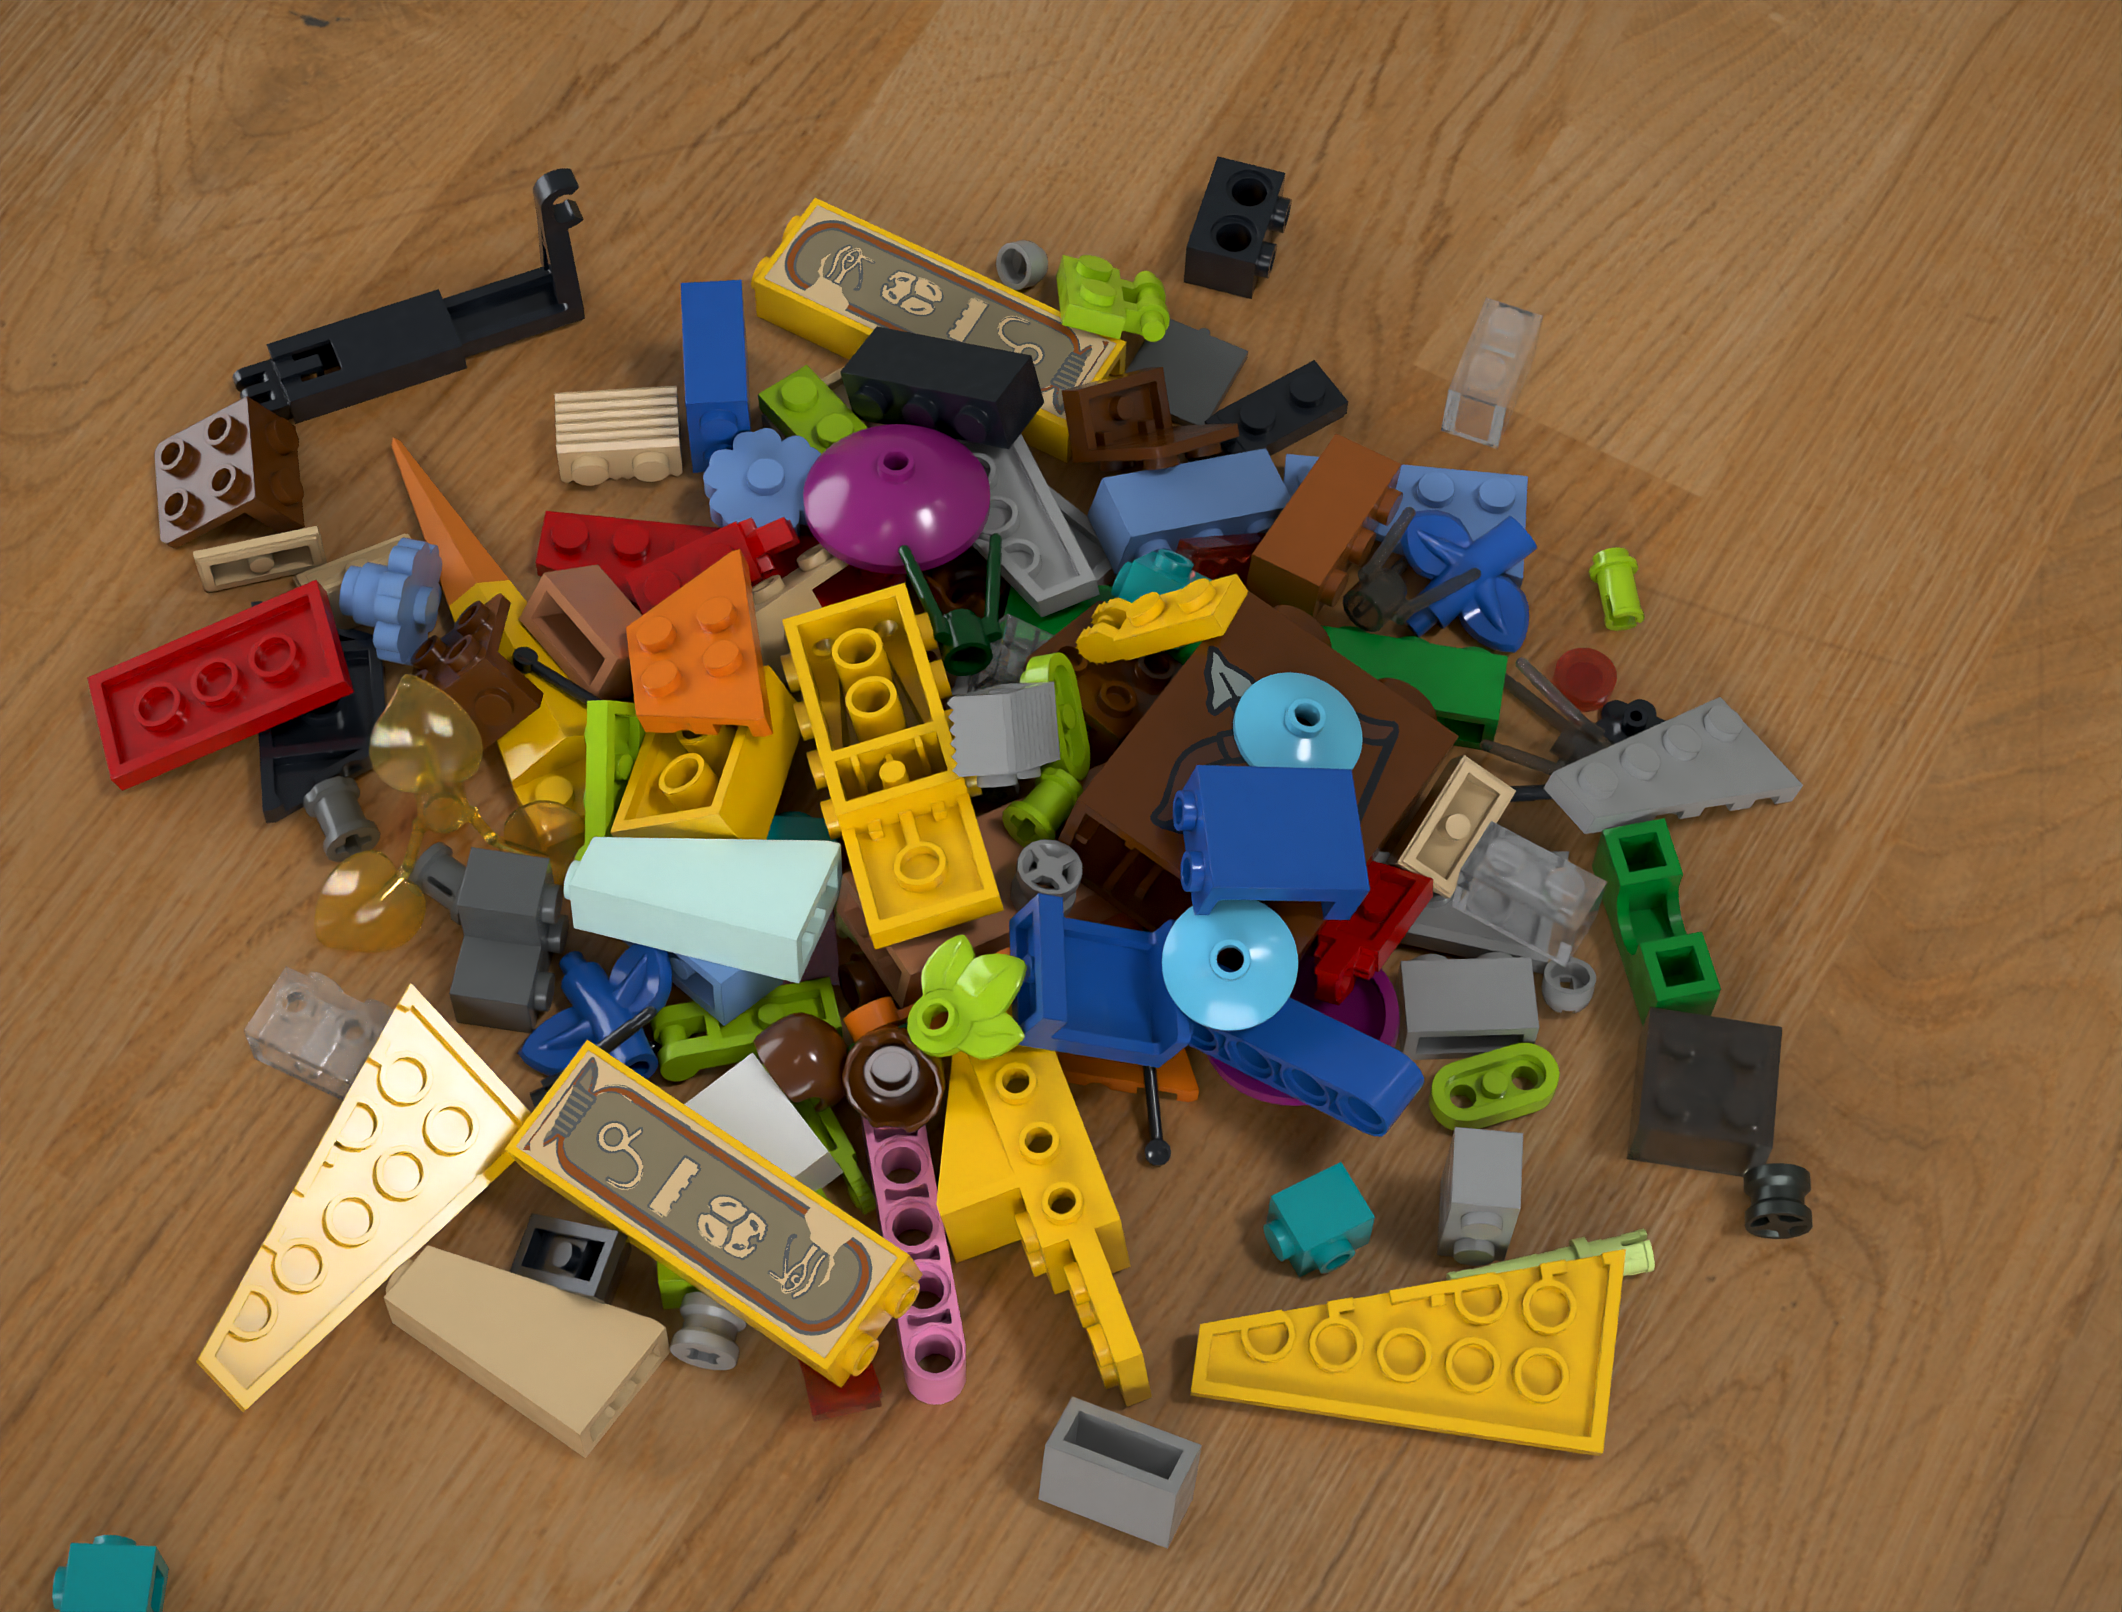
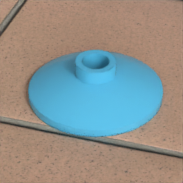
(1272, 736)
(1230, 998)

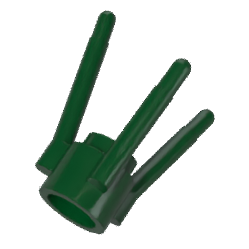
(961, 634)

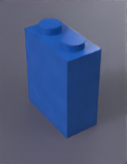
(714, 367)

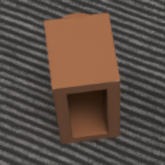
(583, 628)

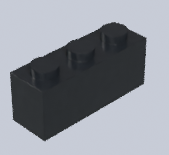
(943, 386)

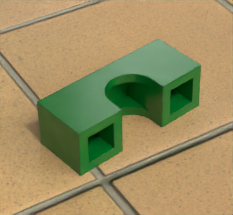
(1643, 908)

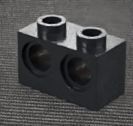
(1235, 228)

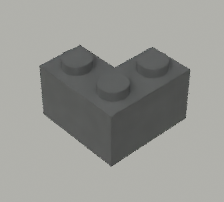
(509, 939)

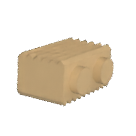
(618, 434)

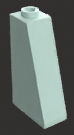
(710, 898)

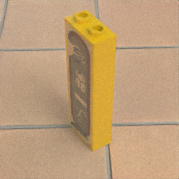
(846, 277)
(717, 1214)

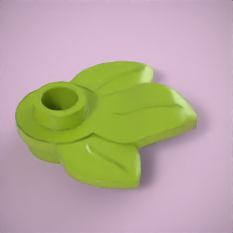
(976, 998)

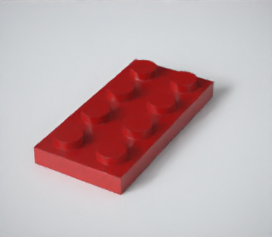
(219, 685)

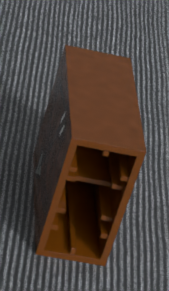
(1126, 812)

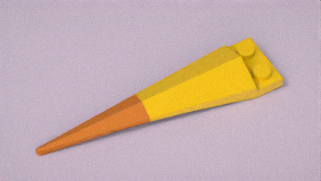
(548, 747)

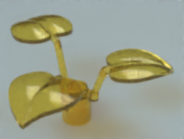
(428, 748)

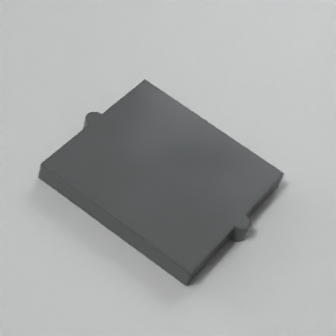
(1195, 369)

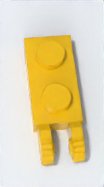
(1161, 621)

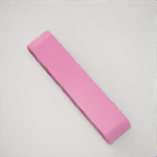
(914, 1207)

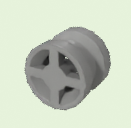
(1049, 865)
(707, 1334)

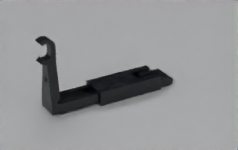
(425, 333)

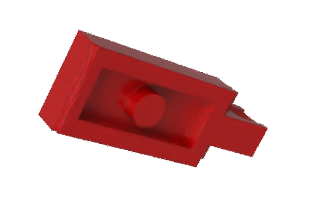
(672, 571)
(1371, 935)

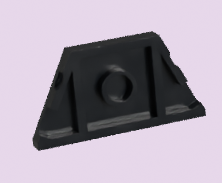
(327, 739)

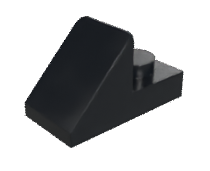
(573, 1257)

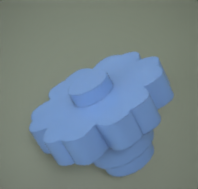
(759, 479)
(396, 598)

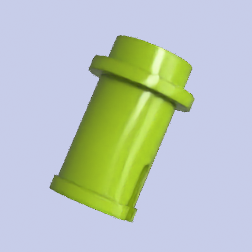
(1615, 573)

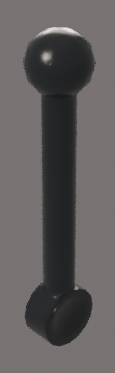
(527, 661)
(1157, 1150)

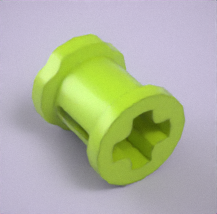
(1043, 808)

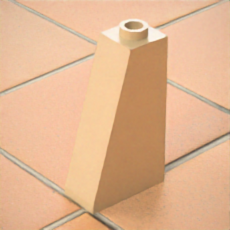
(528, 1342)

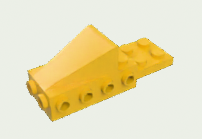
(889, 764)
(1028, 1173)

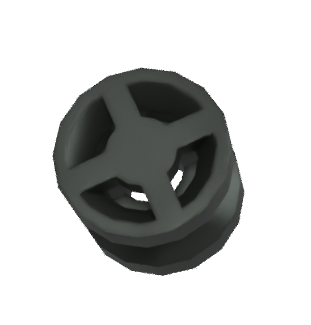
(1777, 1201)

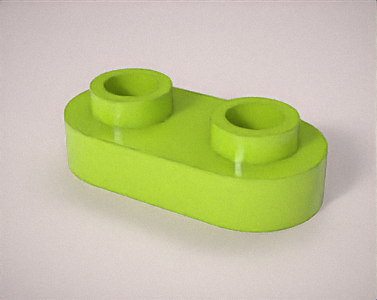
(1070, 719)
(1489, 1086)

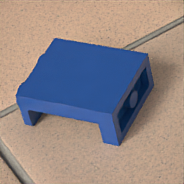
(1272, 837)
(1094, 987)

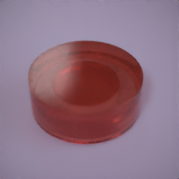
(1585, 678)

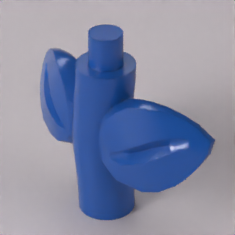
(1488, 608)
(599, 1007)

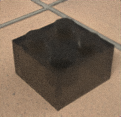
(1704, 1092)

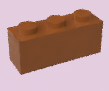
(1325, 528)

